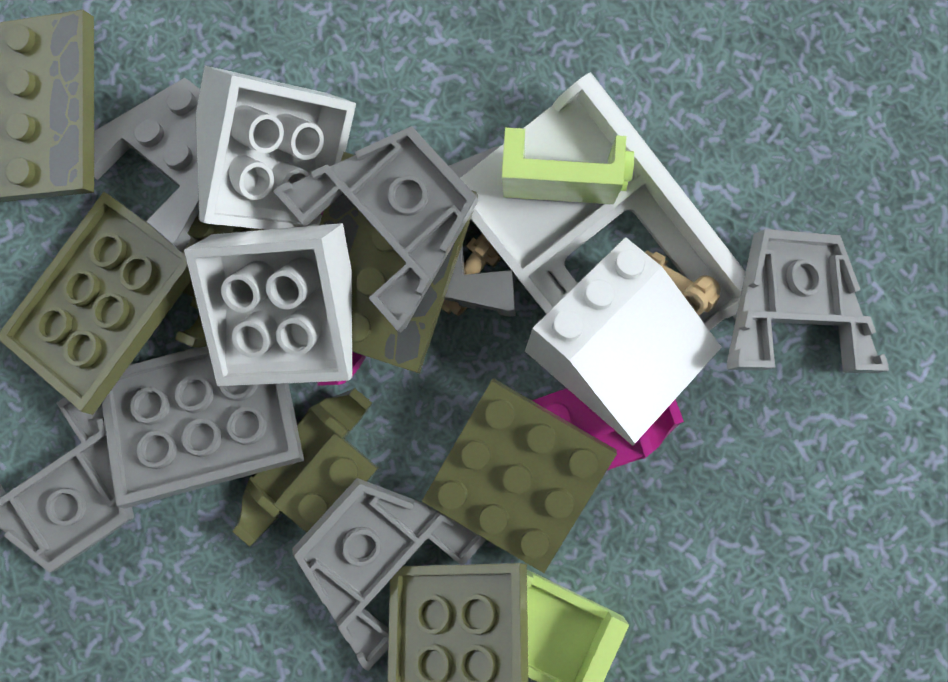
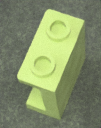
(564, 179)
(569, 634)

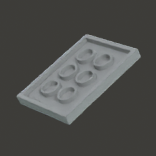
(183, 432)

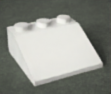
(257, 138)
(275, 304)
(624, 341)

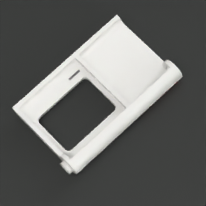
(541, 233)

